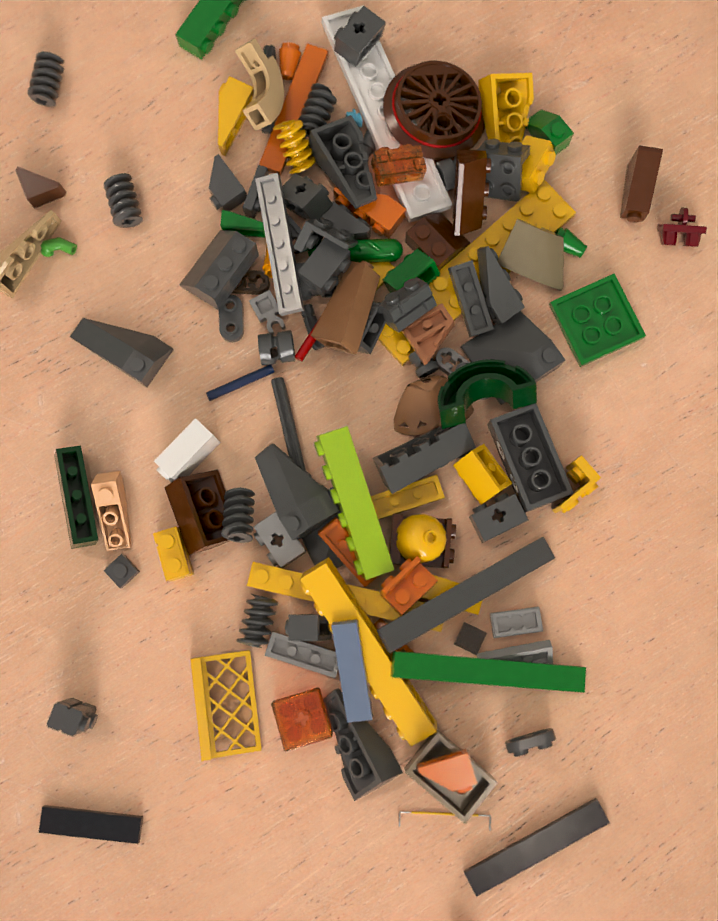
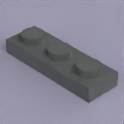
(470, 298)

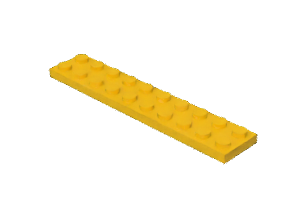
(540, 209)

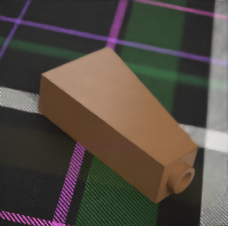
(348, 309)

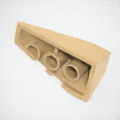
(23, 252)

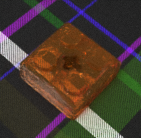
(295, 734)

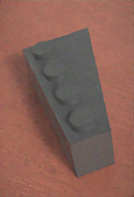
(423, 455)

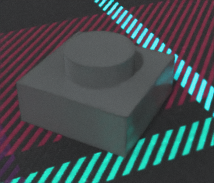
(121, 571)

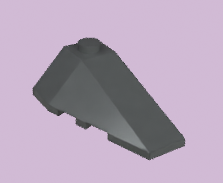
(342, 157)
(128, 350)
(296, 496)
(364, 753)

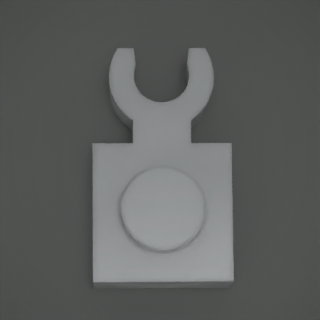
(267, 309)

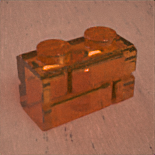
(398, 165)

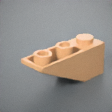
(112, 510)

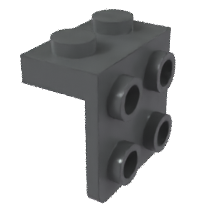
(506, 168)

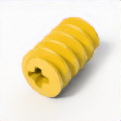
(296, 145)

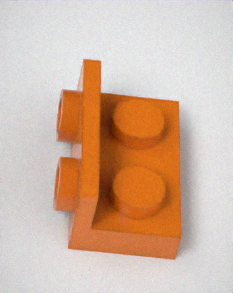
(407, 586)

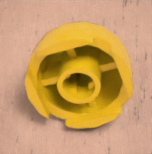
(421, 537)

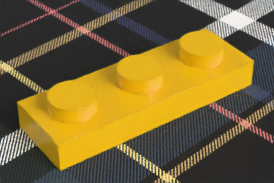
(407, 498)

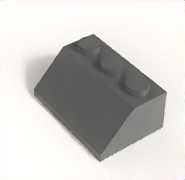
(221, 267)

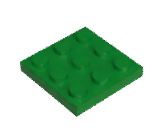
(597, 320)

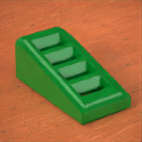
(244, 225)

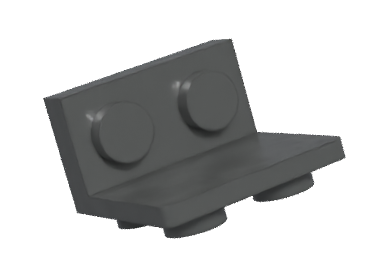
(316, 229)

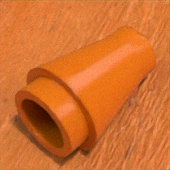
(289, 58)

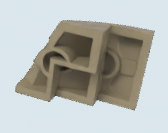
(534, 254)

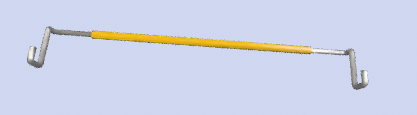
(440, 813)

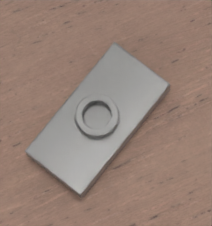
(516, 622)

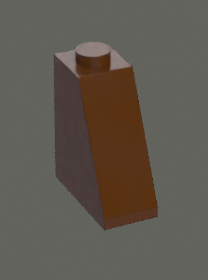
(640, 183)

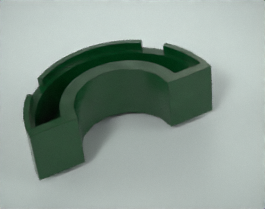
(480, 381)

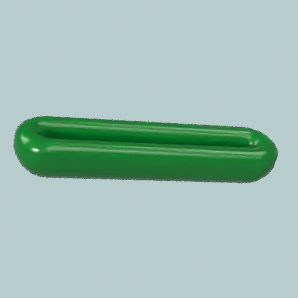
(374, 250)

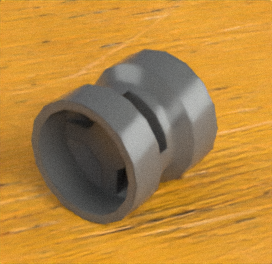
(421, 369)

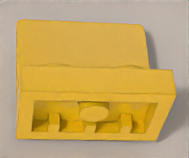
(583, 473)

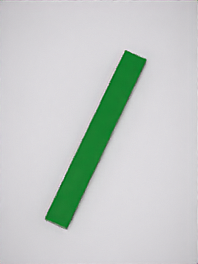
(487, 671)

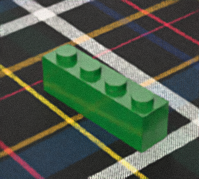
(205, 25)

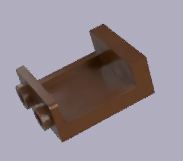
(442, 561)

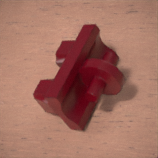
(692, 233)

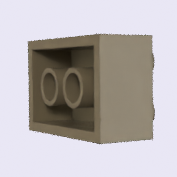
(460, 804)

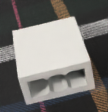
(186, 451)

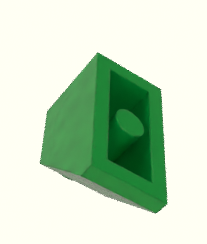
(551, 128)

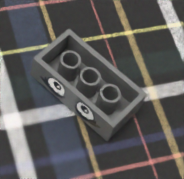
(529, 457)

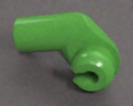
(49, 246)

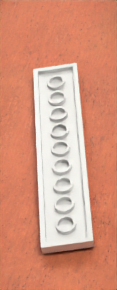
(368, 85)

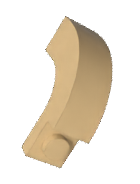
(267, 85)

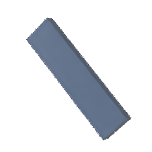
(352, 671)

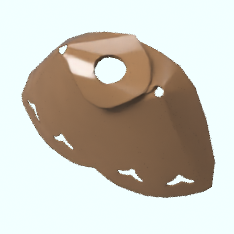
(419, 404)

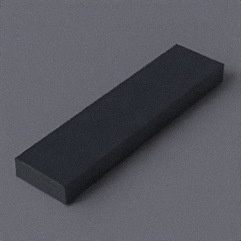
(91, 824)

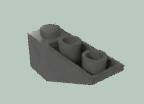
(499, 294)

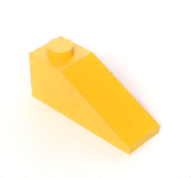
(232, 100)

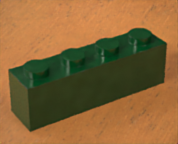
(76, 497)

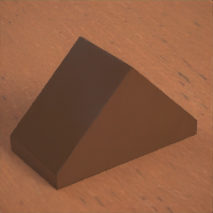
(39, 189)

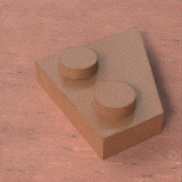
(429, 332)

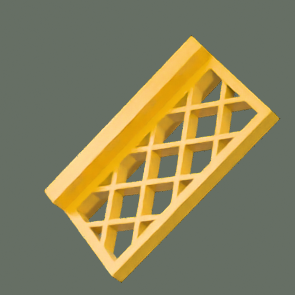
(203, 706)

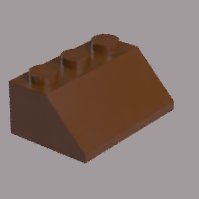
(470, 190)
(198, 509)

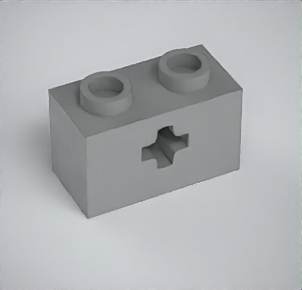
(278, 555)

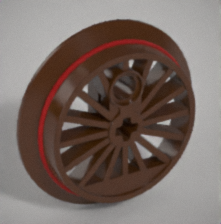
(439, 107)

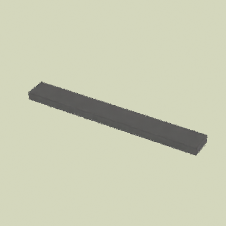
(465, 595)

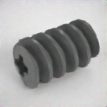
(45, 78)
(317, 107)
(122, 200)
(236, 515)
(257, 621)

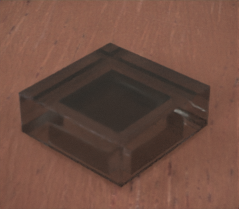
(470, 638)

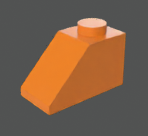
(450, 771)

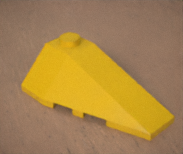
(506, 105)

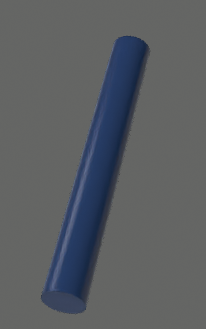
(240, 382)

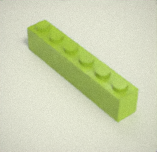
(354, 502)

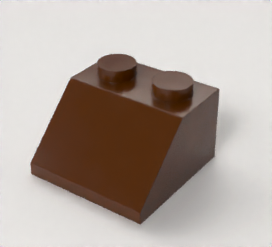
(436, 238)

